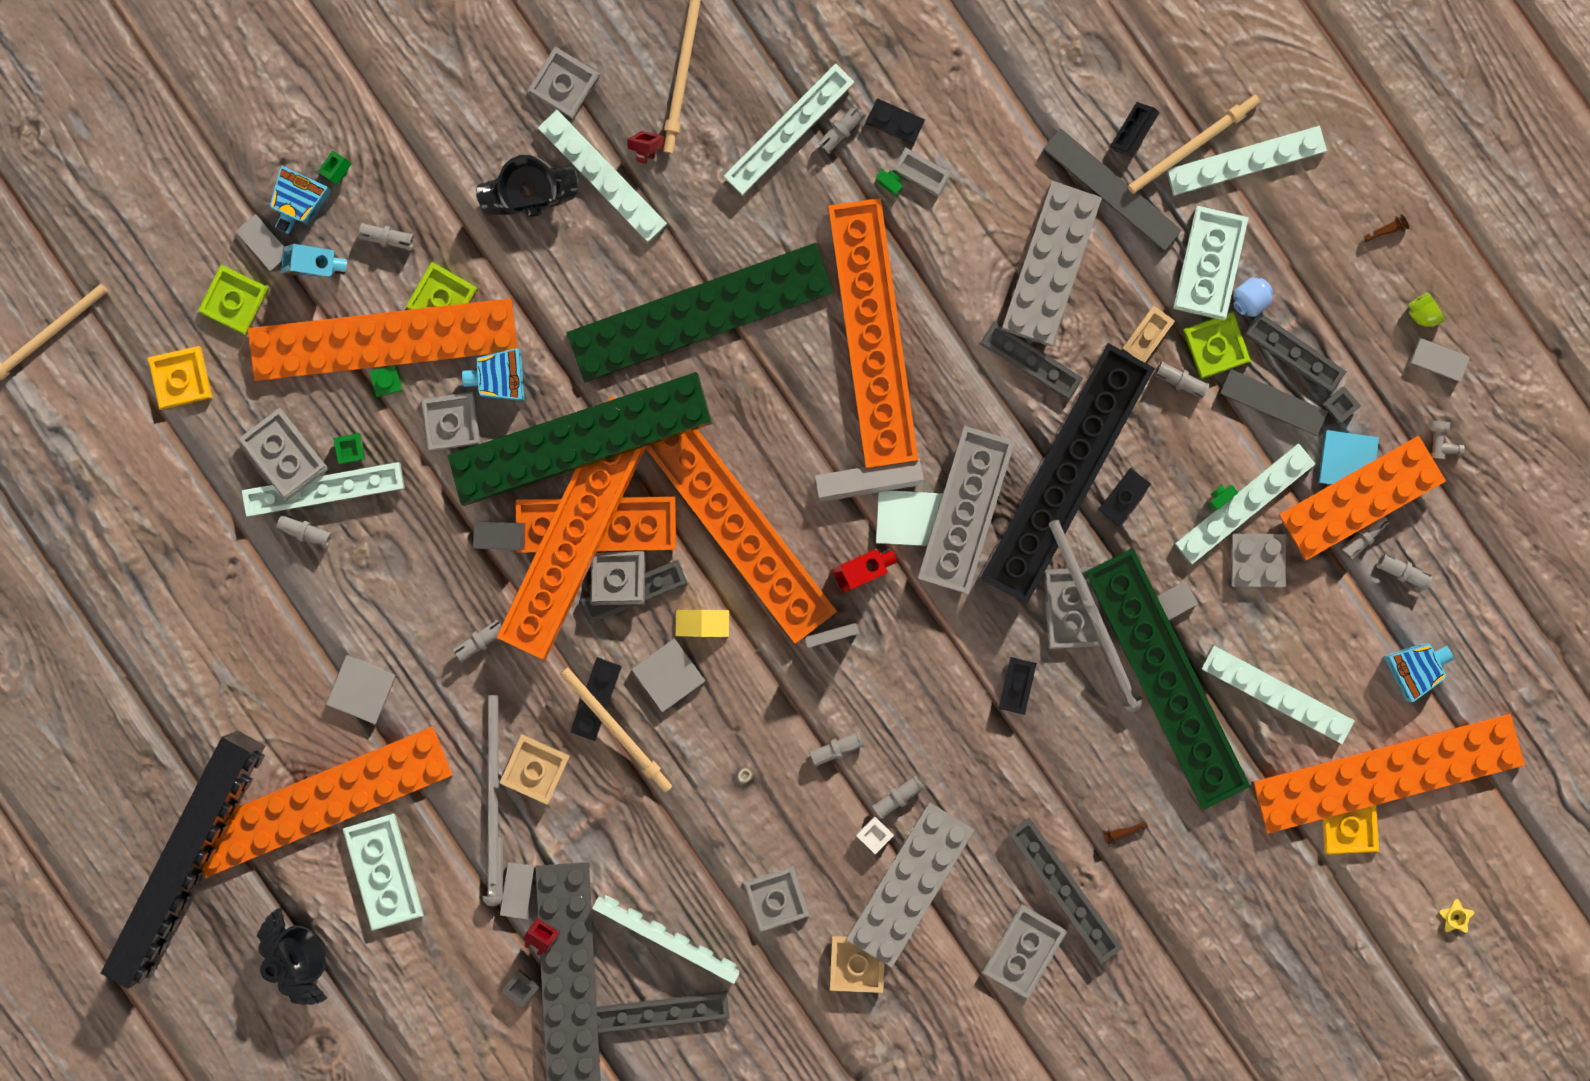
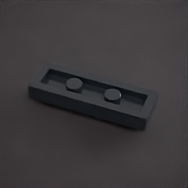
(601, 686)

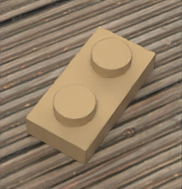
(1148, 334)

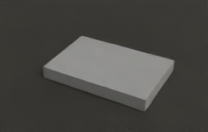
(283, 454)
(1065, 613)
(1024, 951)

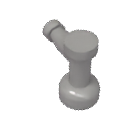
(1439, 448)

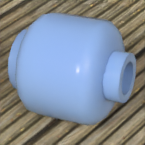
(1253, 297)

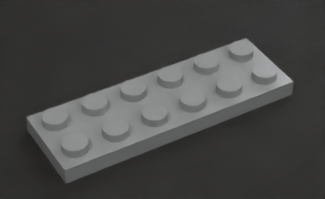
(1051, 263)
(966, 509)
(910, 884)

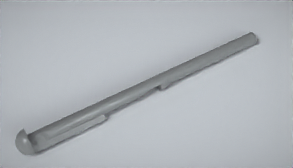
(1133, 703)
(495, 843)

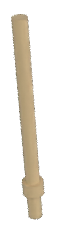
(1234, 115)
(672, 125)
(51, 330)
(650, 768)

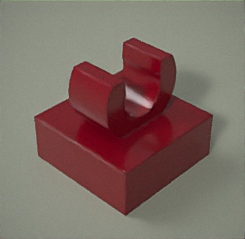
(645, 145)
(540, 936)

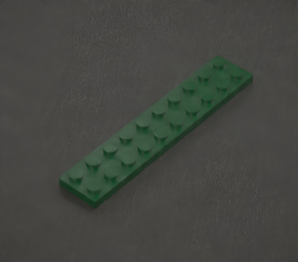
(699, 312)
(580, 439)
(1167, 678)

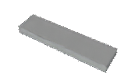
(868, 480)

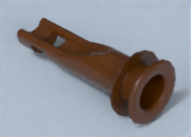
(1398, 224)
(1121, 833)

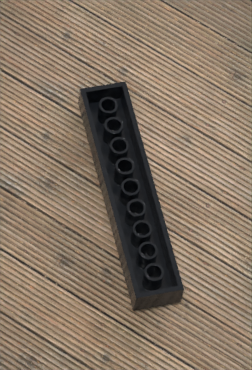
(1066, 472)
(183, 859)

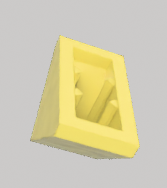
(702, 623)

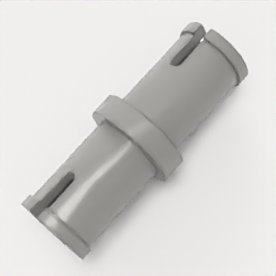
(841, 129)
(386, 236)
(1181, 380)
(304, 531)
(1363, 538)
(1404, 571)
(478, 641)
(837, 749)
(898, 797)

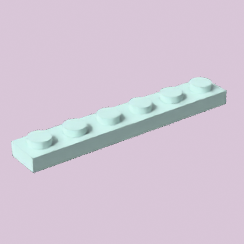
(789, 129)
(1246, 160)
(602, 176)
(326, 489)
(1245, 503)
(1277, 694)
(657, 933)

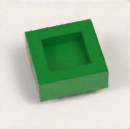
(335, 167)
(889, 182)
(386, 380)
(349, 448)
(1221, 496)

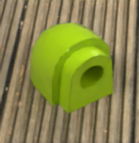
(1425, 311)

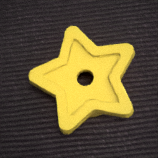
(1456, 909)

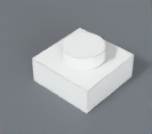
(874, 835)

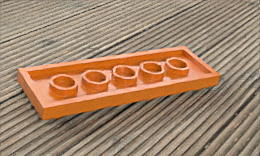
(1362, 498)
(636, 525)

